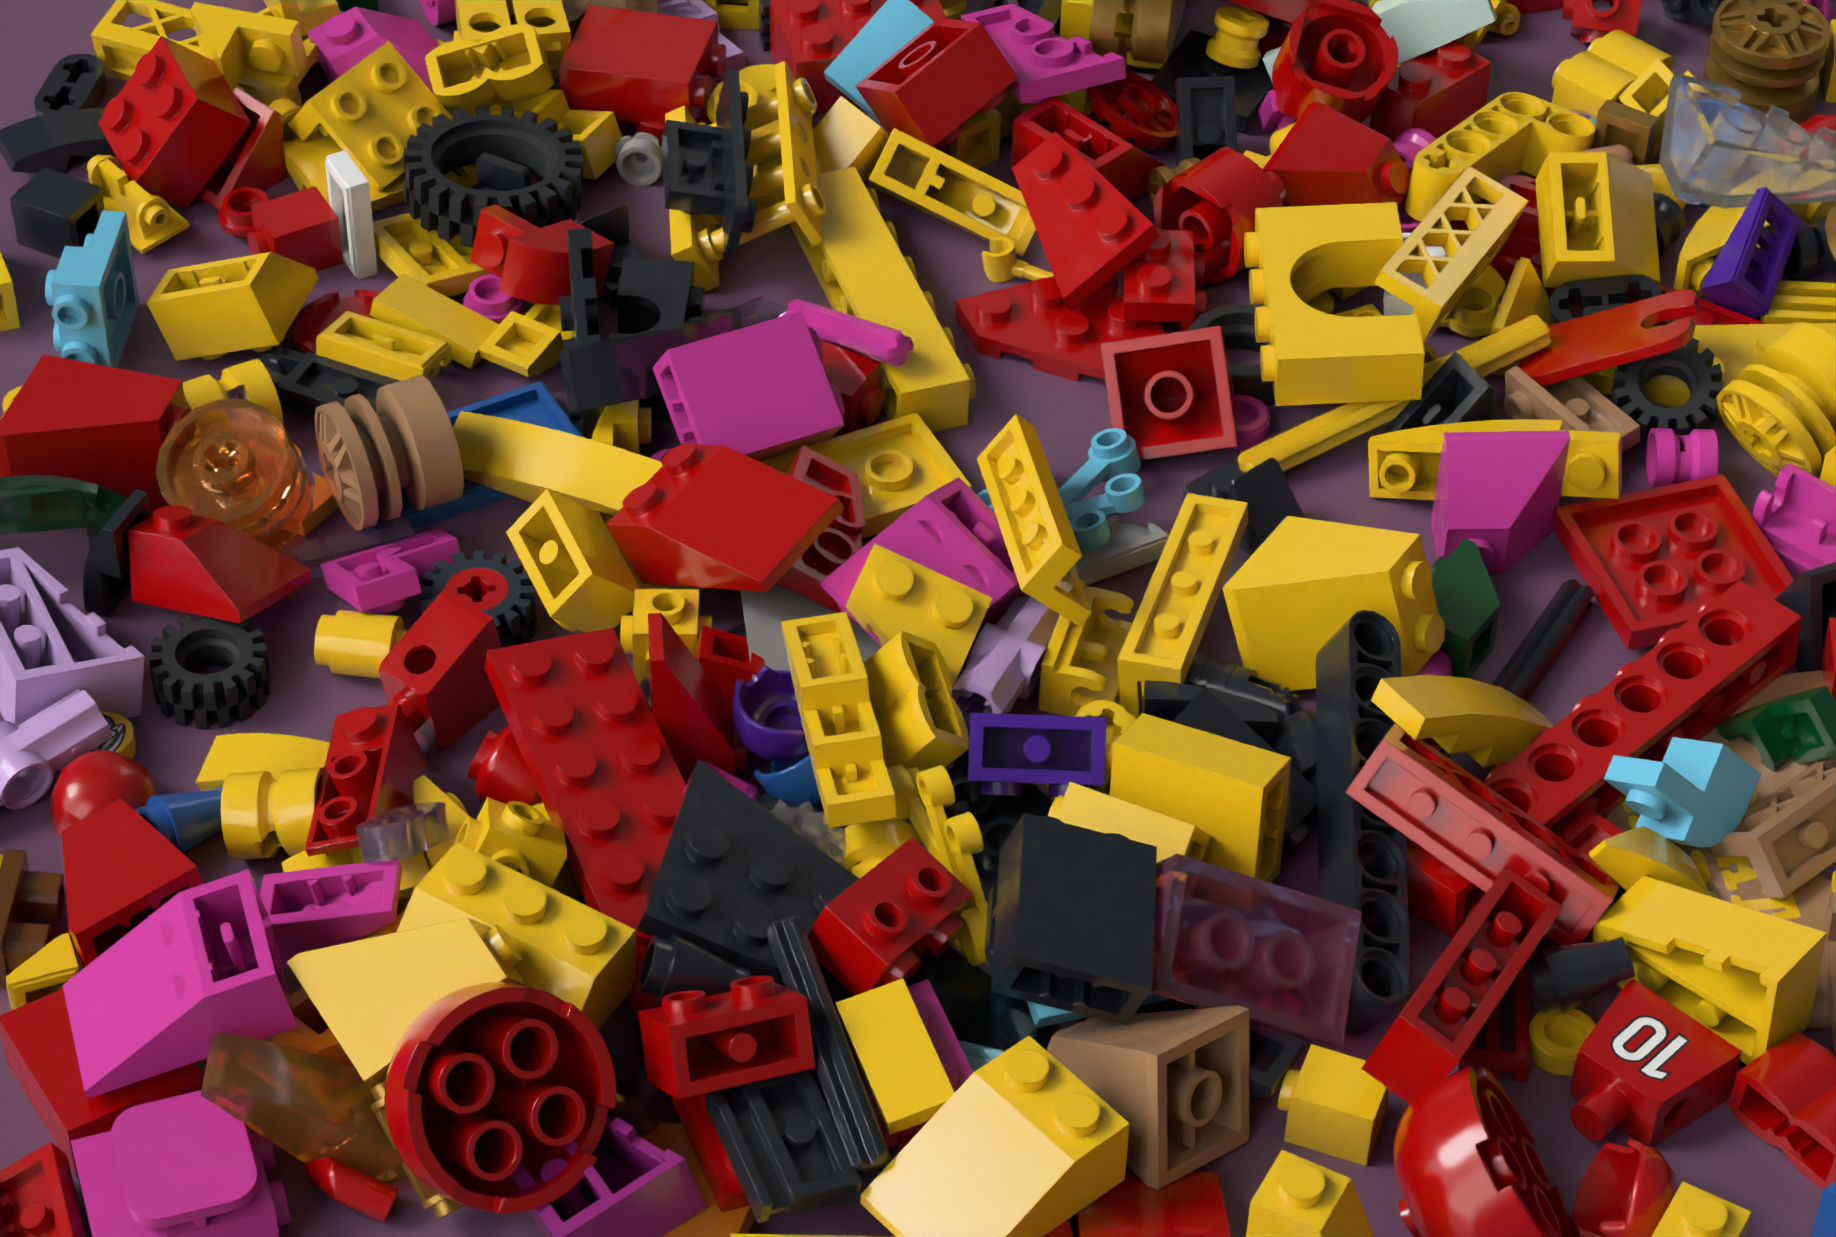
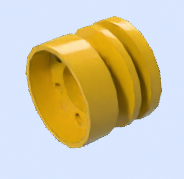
(1787, 402)

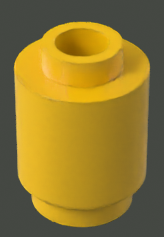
(356, 641)

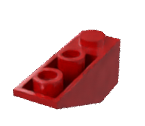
(364, 774)

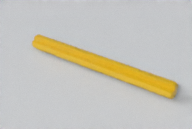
(1359, 418)

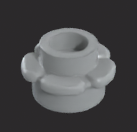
(637, 170)

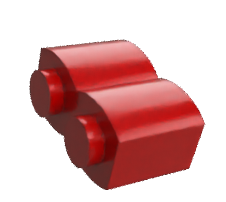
(1791, 1104)

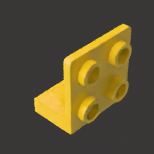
(372, 113)

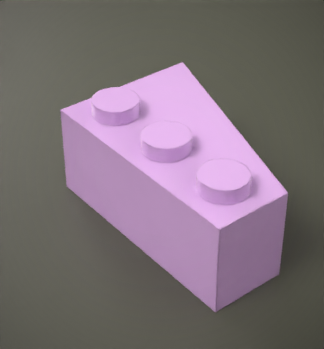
(56, 649)

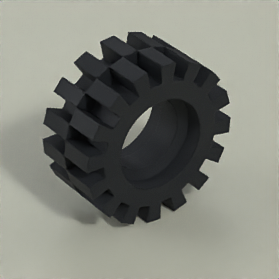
(1683, 363)
(215, 694)

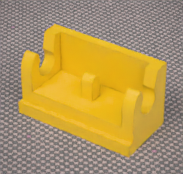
(1083, 659)

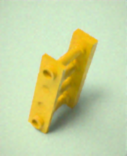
(696, 237)

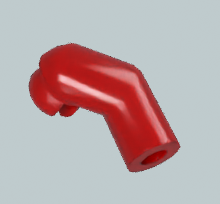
(352, 1187)

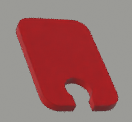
(1614, 337)

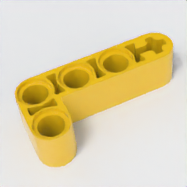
(1498, 139)

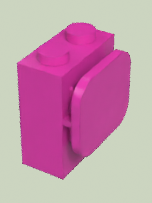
(752, 389)
(179, 1173)

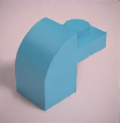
(1690, 795)

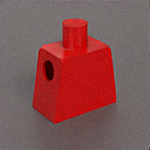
(441, 672)

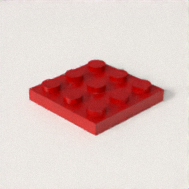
(1666, 553)

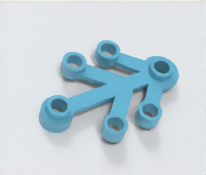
(1112, 461)

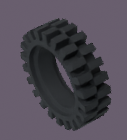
(461, 141)

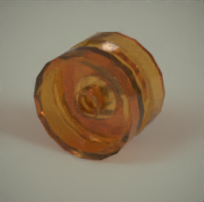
(240, 468)

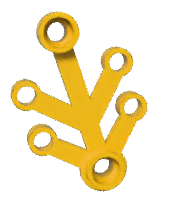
(948, 840)

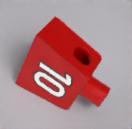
(1648, 1070)

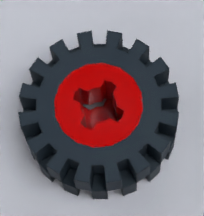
(490, 586)

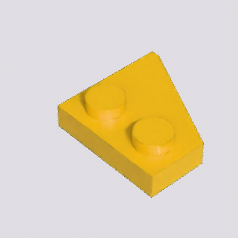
(425, 256)
(909, 597)

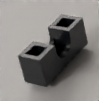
(654, 297)

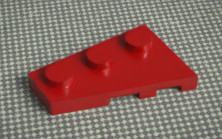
(1080, 219)
(839, 539)

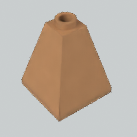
(1172, 1078)

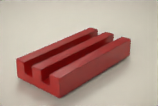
(1491, 1056)

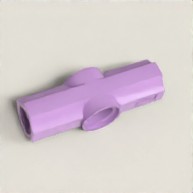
(1005, 659)
(45, 745)

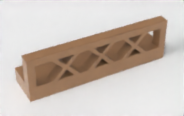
(1789, 831)

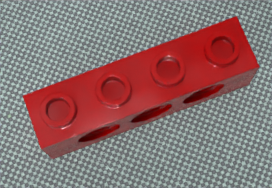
(1463, 987)

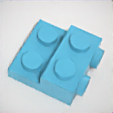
(95, 294)

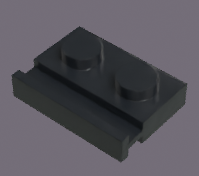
(783, 1145)

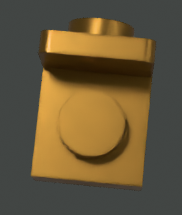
(1630, 128)

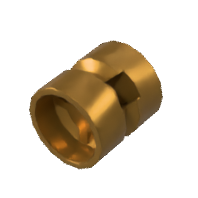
(1148, 33)

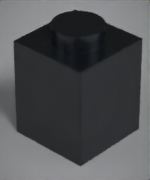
(55, 212)

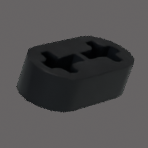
(72, 84)
(1599, 294)

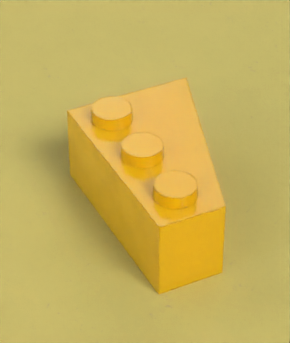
(1719, 961)

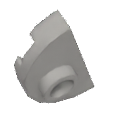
(1126, 549)

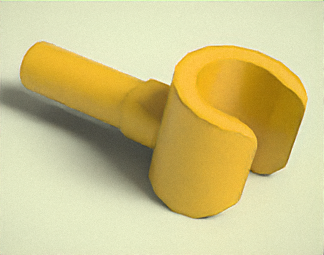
(1002, 264)

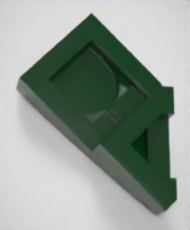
(1788, 728)

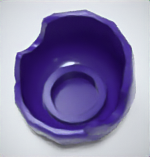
(769, 716)

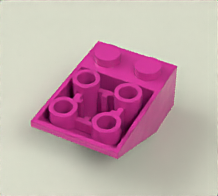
(950, 535)
(175, 983)

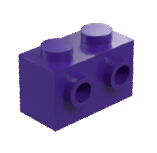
(1035, 750)

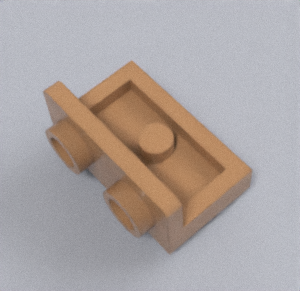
(1567, 400)

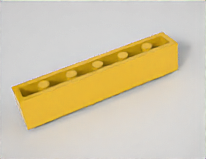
(873, 281)

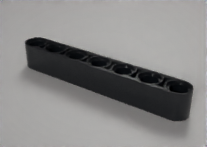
(1358, 852)

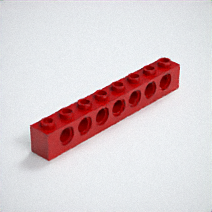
(1674, 690)

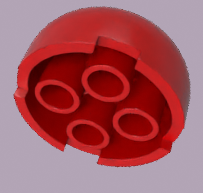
(474, 1083)
(1472, 1165)

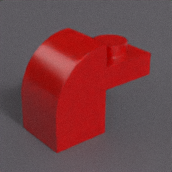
(531, 258)

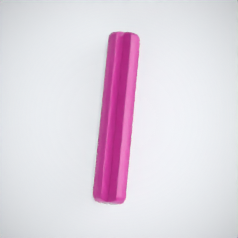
(855, 333)

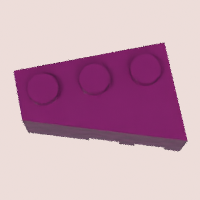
(624, 1194)

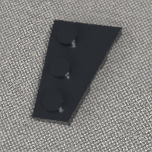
(580, 310)

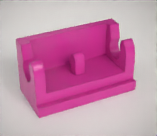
(1799, 519)

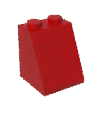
(91, 425)

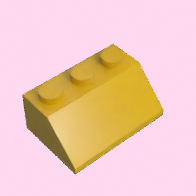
(561, 941)

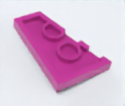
(1042, 59)

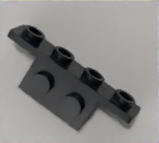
(708, 165)

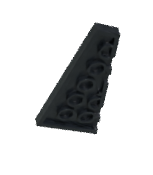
(741, 868)

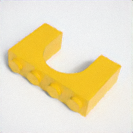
(1320, 354)

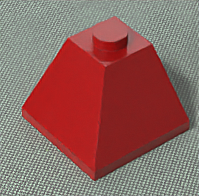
(1337, 162)
(207, 567)

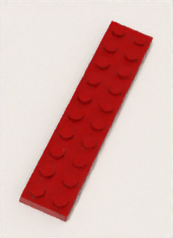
(613, 795)

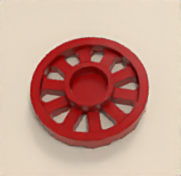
(1136, 110)

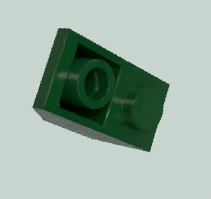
(1467, 607)

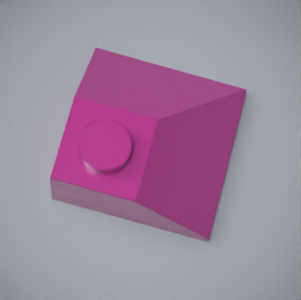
(360, 31)
(1498, 492)

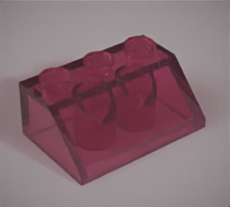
(1254, 947)

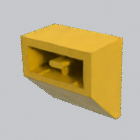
(1595, 218)
(230, 304)

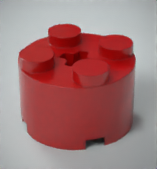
(1335, 58)
(1219, 206)

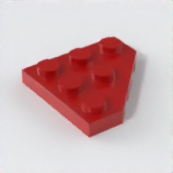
(1039, 326)

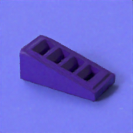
(1729, 280)

